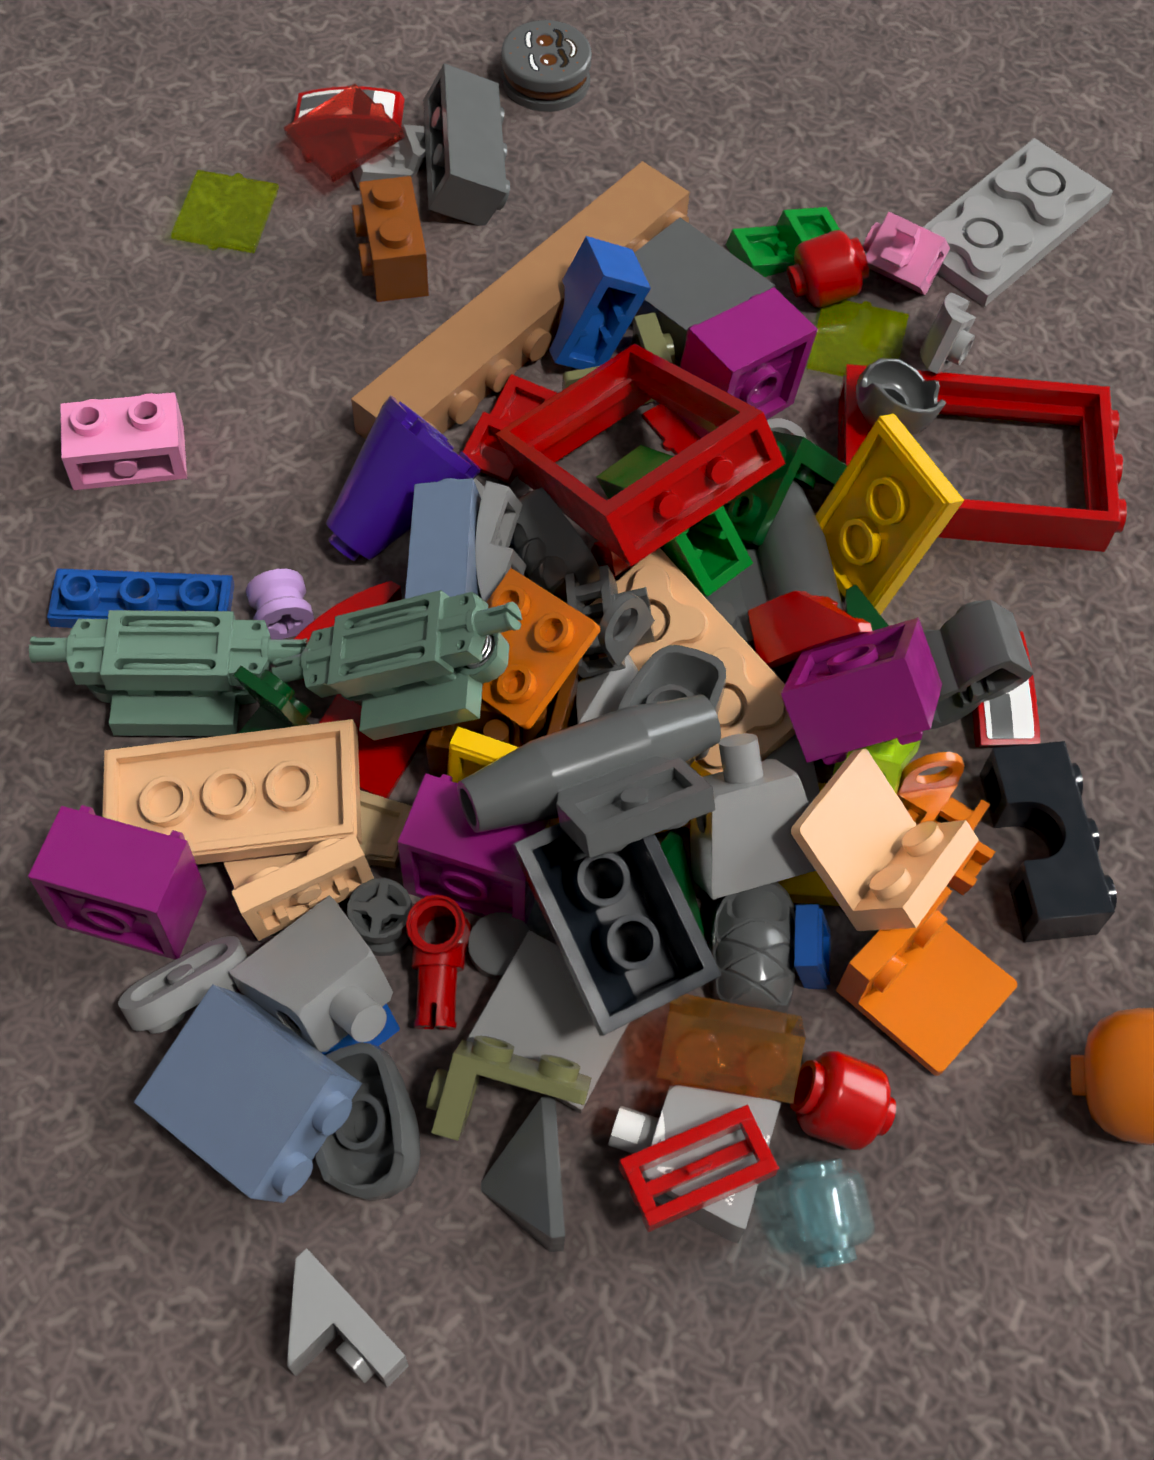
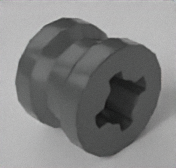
(379, 902)

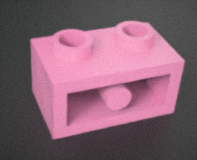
(123, 441)

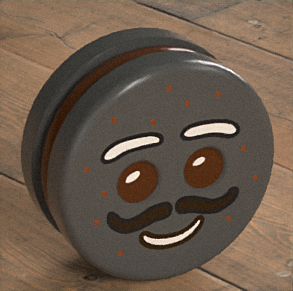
(546, 65)

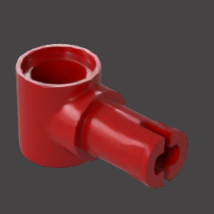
(437, 963)

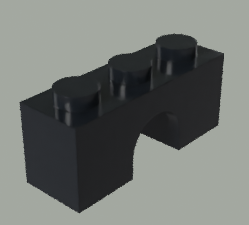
(1043, 792)

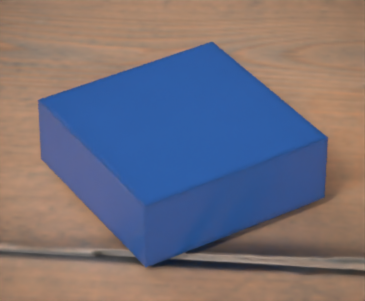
(812, 946)

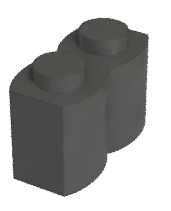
(976, 658)

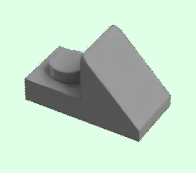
(326, 1310)

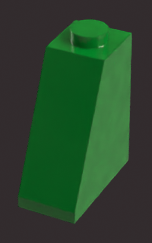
(707, 551)

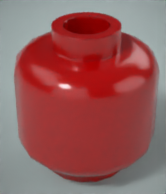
(828, 269)
(843, 1100)

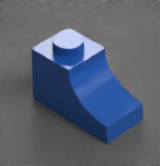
(599, 303)

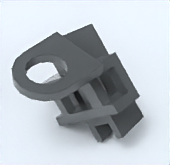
(622, 617)

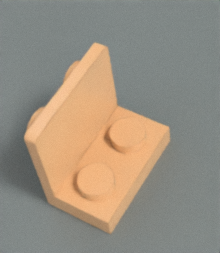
(872, 850)
(285, 886)

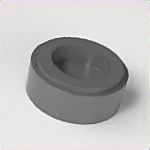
(495, 943)

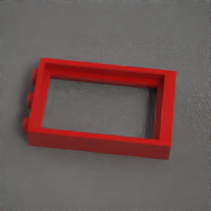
(1031, 402)
(671, 496)

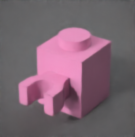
(905, 252)

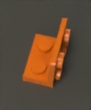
(540, 652)
(926, 987)

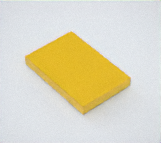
(885, 512)

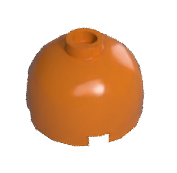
(1119, 1075)

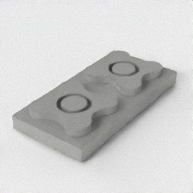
(1014, 219)

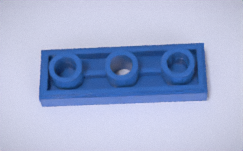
(95, 592)

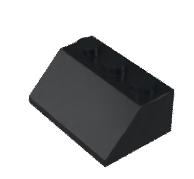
(617, 924)

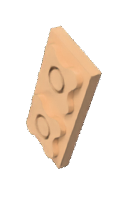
(687, 619)
(241, 790)

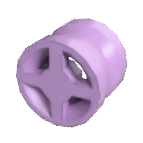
(280, 602)

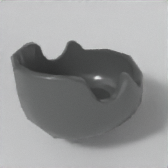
(898, 389)

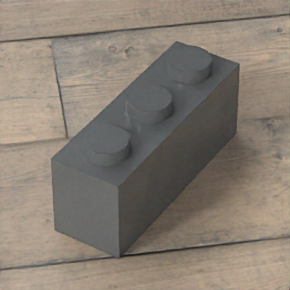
(465, 146)

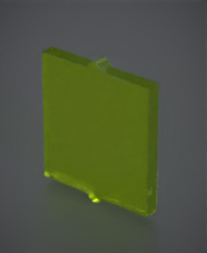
(225, 211)
(855, 336)

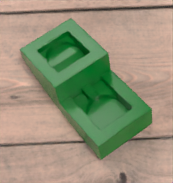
(772, 248)

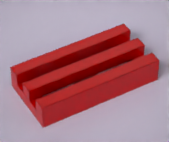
(711, 1193)

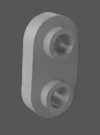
(166, 994)

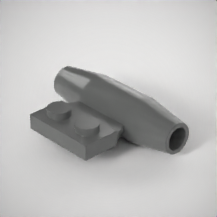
(788, 560)
(603, 777)

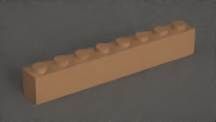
(519, 311)

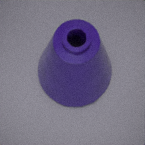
(380, 488)

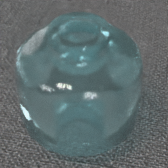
(825, 1212)

